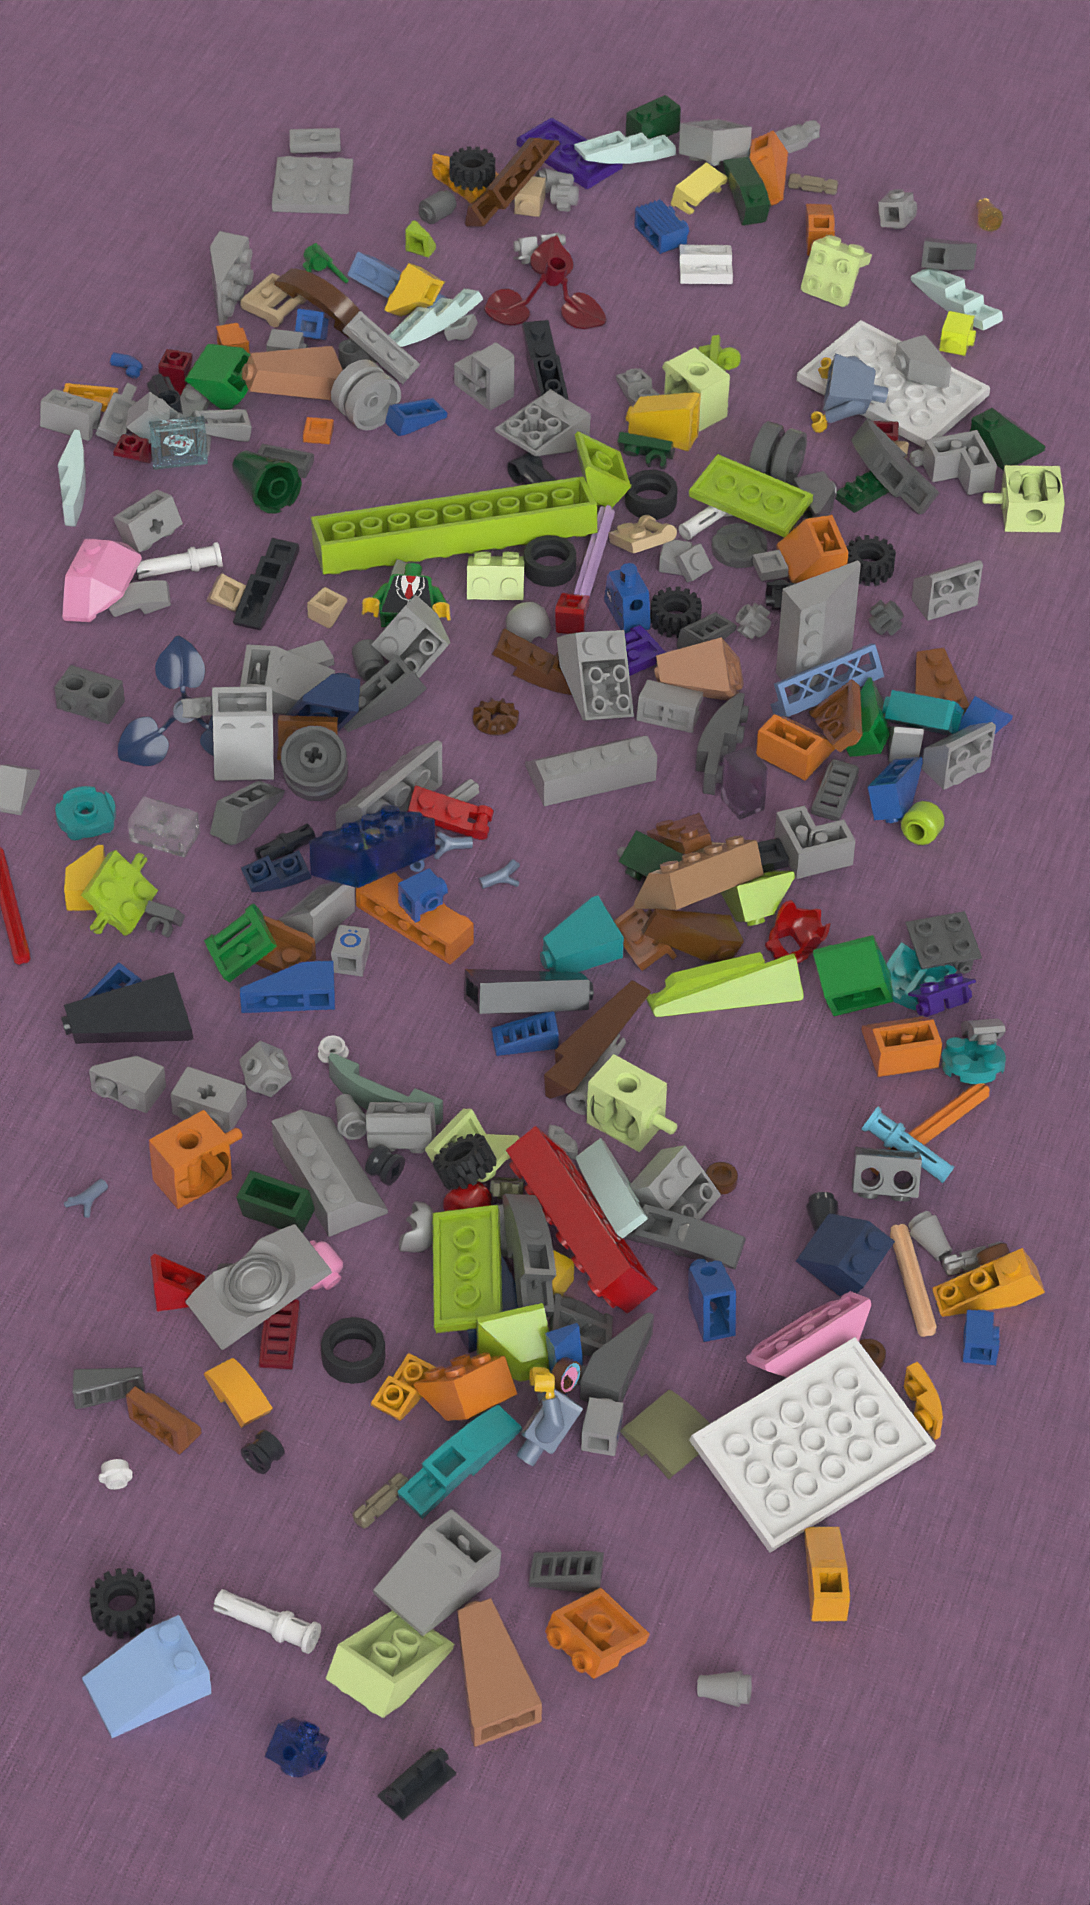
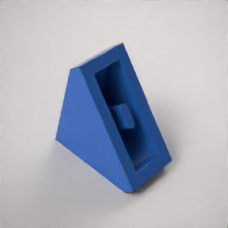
(983, 712)

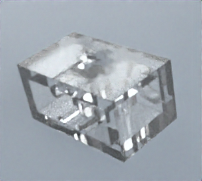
(163, 826)

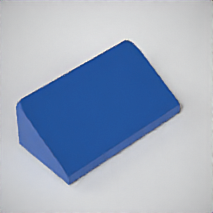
(564, 1343)

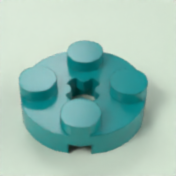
(78, 825)
(972, 1061)

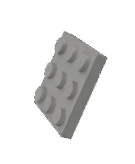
(312, 185)

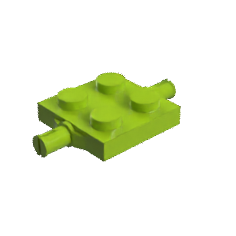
(119, 893)

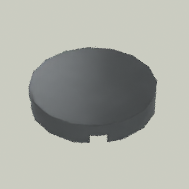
(737, 544)

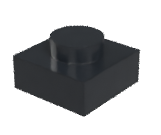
(772, 855)

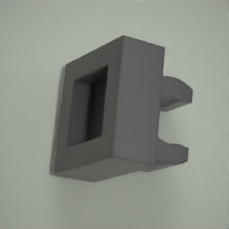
(163, 914)

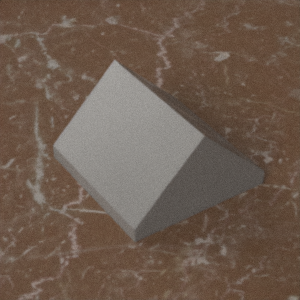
(321, 910)

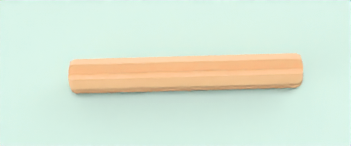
(913, 1280)

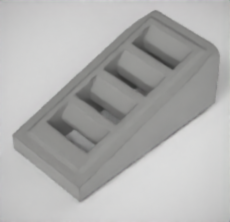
(226, 423)

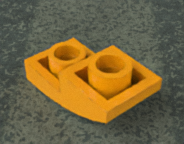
(239, 1391)
(398, 1392)
(928, 1405)

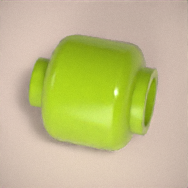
(922, 823)

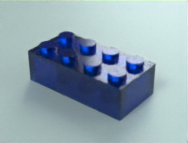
(372, 847)

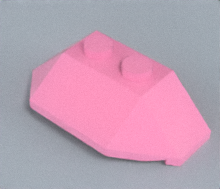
(97, 578)
(812, 1335)

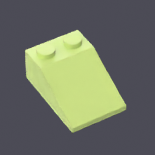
(386, 1663)

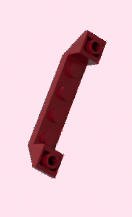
(176, 366)

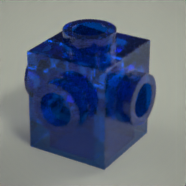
(298, 1747)

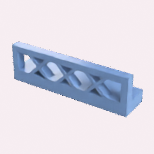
(377, 275)
(814, 695)

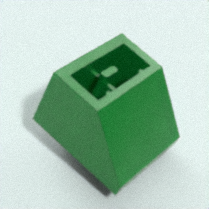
(219, 375)
(853, 975)

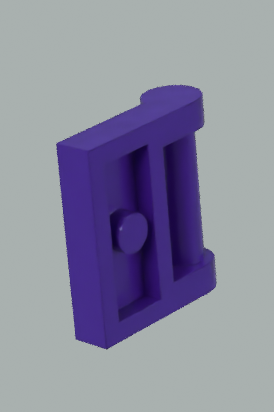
(641, 650)

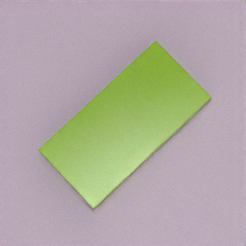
(751, 495)
(466, 1267)

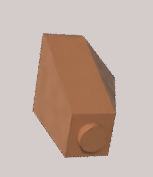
(702, 667)

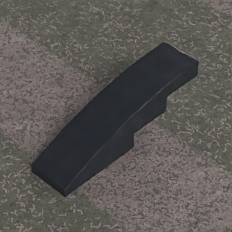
(266, 584)

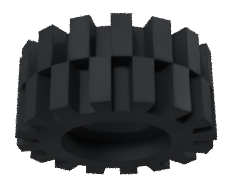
(472, 168)
(875, 550)
(674, 601)
(464, 1161)
(117, 1586)

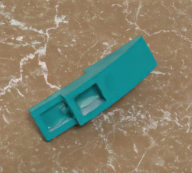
(458, 1458)

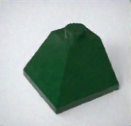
(1005, 439)

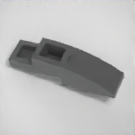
(891, 468)
(720, 739)
(688, 1237)
(531, 1251)

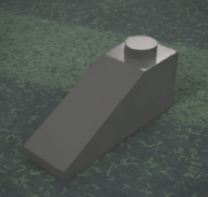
(386, 693)
(243, 811)
(616, 1362)

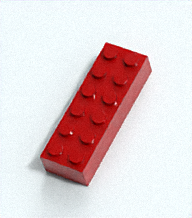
(580, 1221)

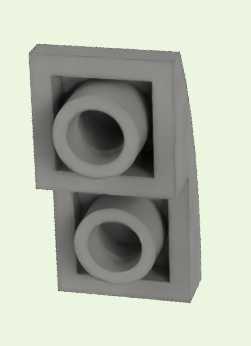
(635, 384)
(144, 595)
(984, 1031)

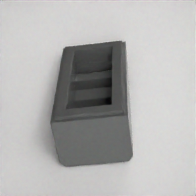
(704, 631)
(841, 774)
(104, 1385)
(572, 1583)

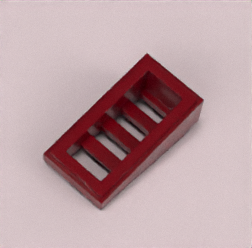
(286, 1316)

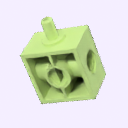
(699, 374)
(1030, 498)
(627, 1103)

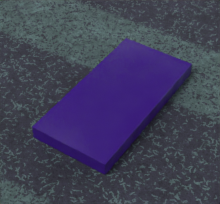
(566, 158)

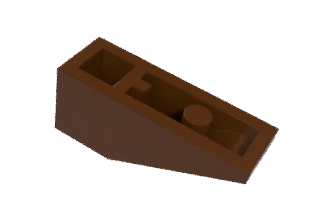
(695, 933)

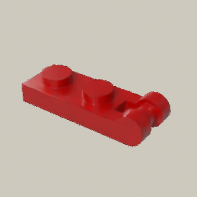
(451, 812)

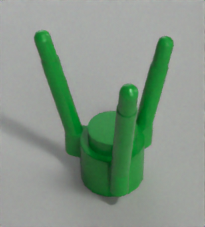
(319, 260)

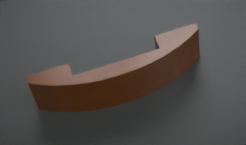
(320, 294)

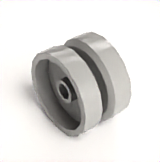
(365, 394)

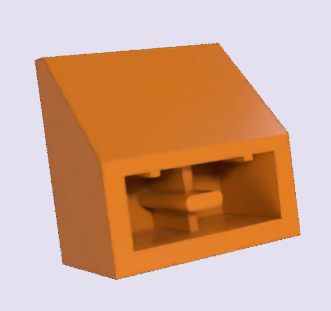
(813, 548)
(792, 746)
(903, 1045)
(467, 1386)

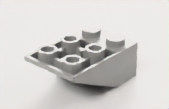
(230, 272)
(546, 425)
(284, 671)
(597, 673)
(243, 733)
(439, 1573)

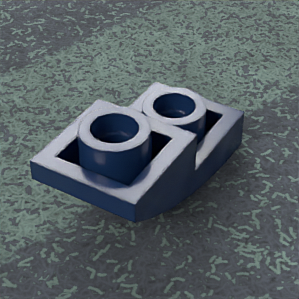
(282, 873)

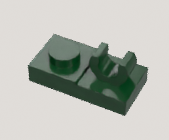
(652, 447)
(861, 492)

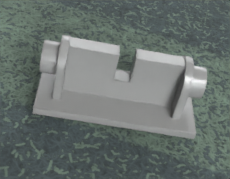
(527, 246)

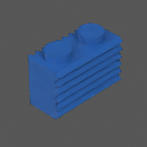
(661, 226)

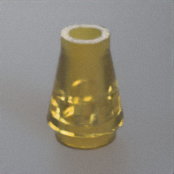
(989, 216)

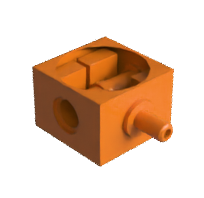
(192, 1158)

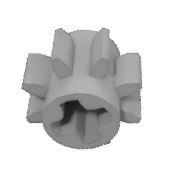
(564, 194)
(753, 621)

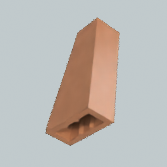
(293, 372)
(494, 1677)

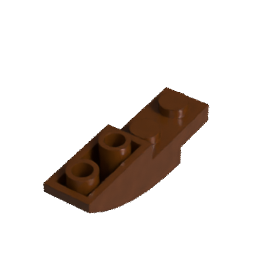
(531, 662)

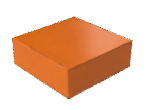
(318, 430)

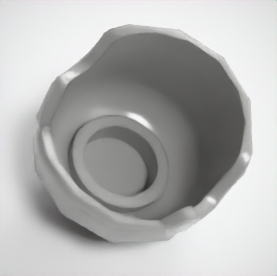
(528, 621)
(421, 1235)

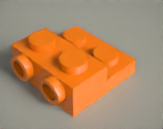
(595, 1633)

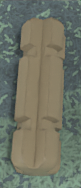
(813, 184)
(379, 1501)

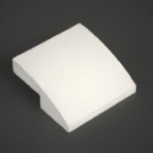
(705, 264)

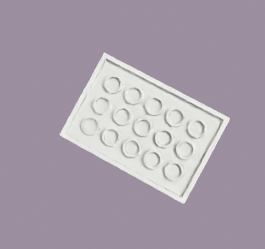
(918, 407)
(812, 1444)

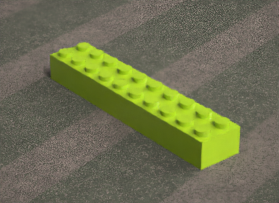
(453, 525)

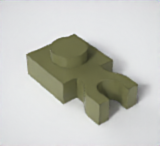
(506, 1185)

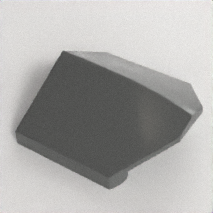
(593, 1326)

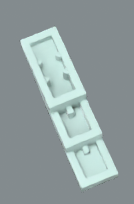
(625, 150)
(952, 295)
(427, 322)
(72, 479)
(611, 1188)

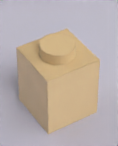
(531, 197)

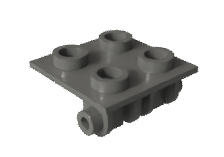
(944, 941)

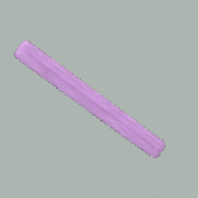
(594, 552)

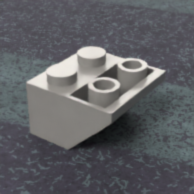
(948, 590)
(414, 636)
(960, 755)
(676, 1184)

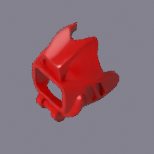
(802, 925)

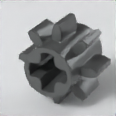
(886, 617)

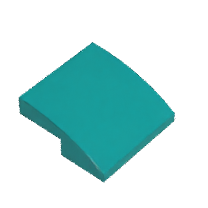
(907, 975)

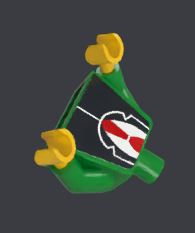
(400, 590)

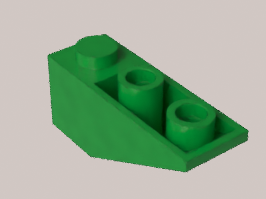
(874, 725)

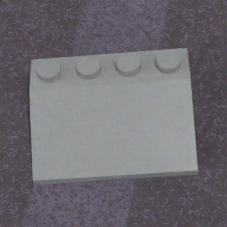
(817, 622)

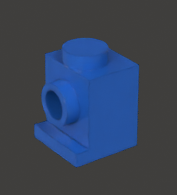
(312, 324)
(421, 893)
(980, 1338)

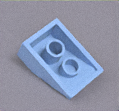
(148, 1677)

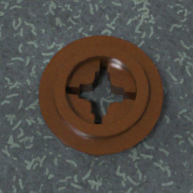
(502, 723)

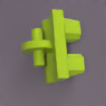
(725, 358)

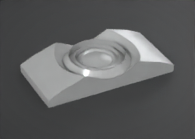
(257, 1285)

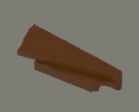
(510, 180)
(588, 1043)

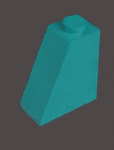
(923, 712)
(583, 940)

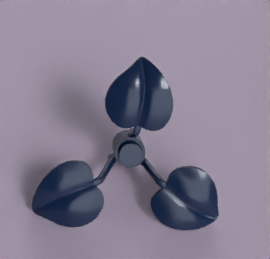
(176, 667)

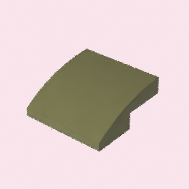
(665, 1432)

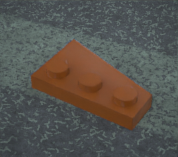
(937, 677)
(841, 716)
(682, 835)

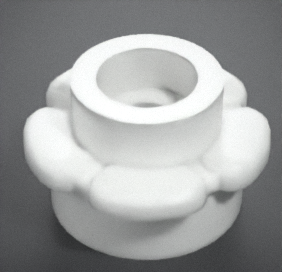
(332, 1044)
(115, 1474)

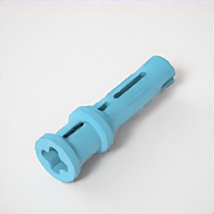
(895, 1136)

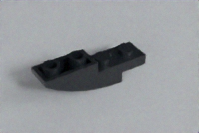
(542, 358)

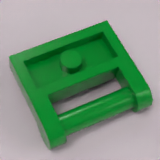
(243, 949)

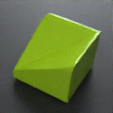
(419, 240)

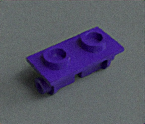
(952, 989)

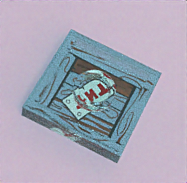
(178, 442)

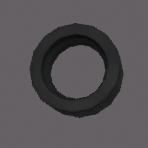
(656, 481)
(550, 575)
(353, 1329)

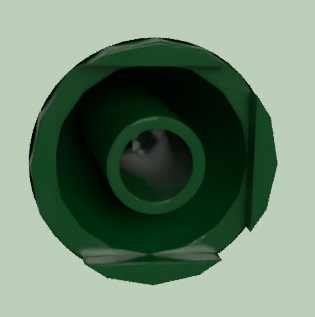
(268, 480)

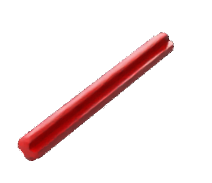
(12, 915)

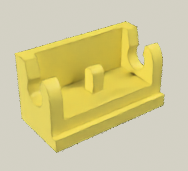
(697, 187)

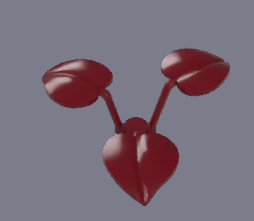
(554, 265)

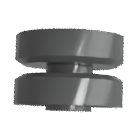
(778, 452)
(314, 763)

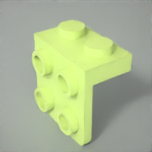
(833, 269)
(495, 576)
(467, 1123)

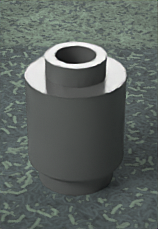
(437, 206)
(367, 659)

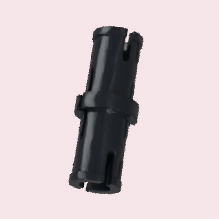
(286, 843)

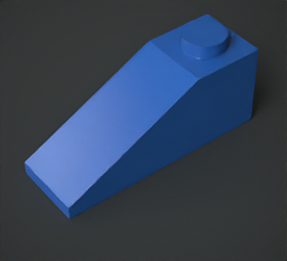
(895, 789)
(293, 989)

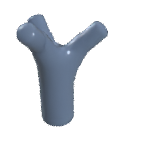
(449, 843)
(501, 876)
(88, 1196)

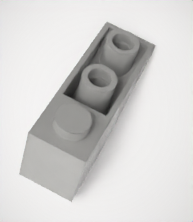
(152, 409)

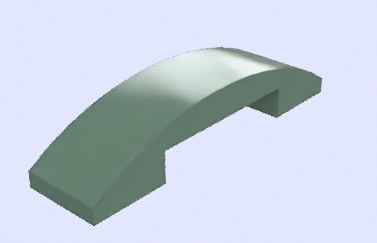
(347, 1079)

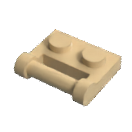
(265, 297)
(639, 536)

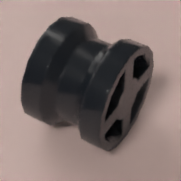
(385, 1165)
(262, 1451)

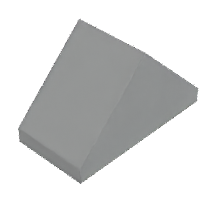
(904, 742)
(16, 787)

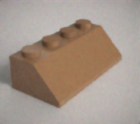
(701, 875)

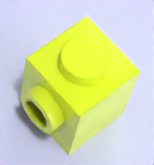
(957, 333)

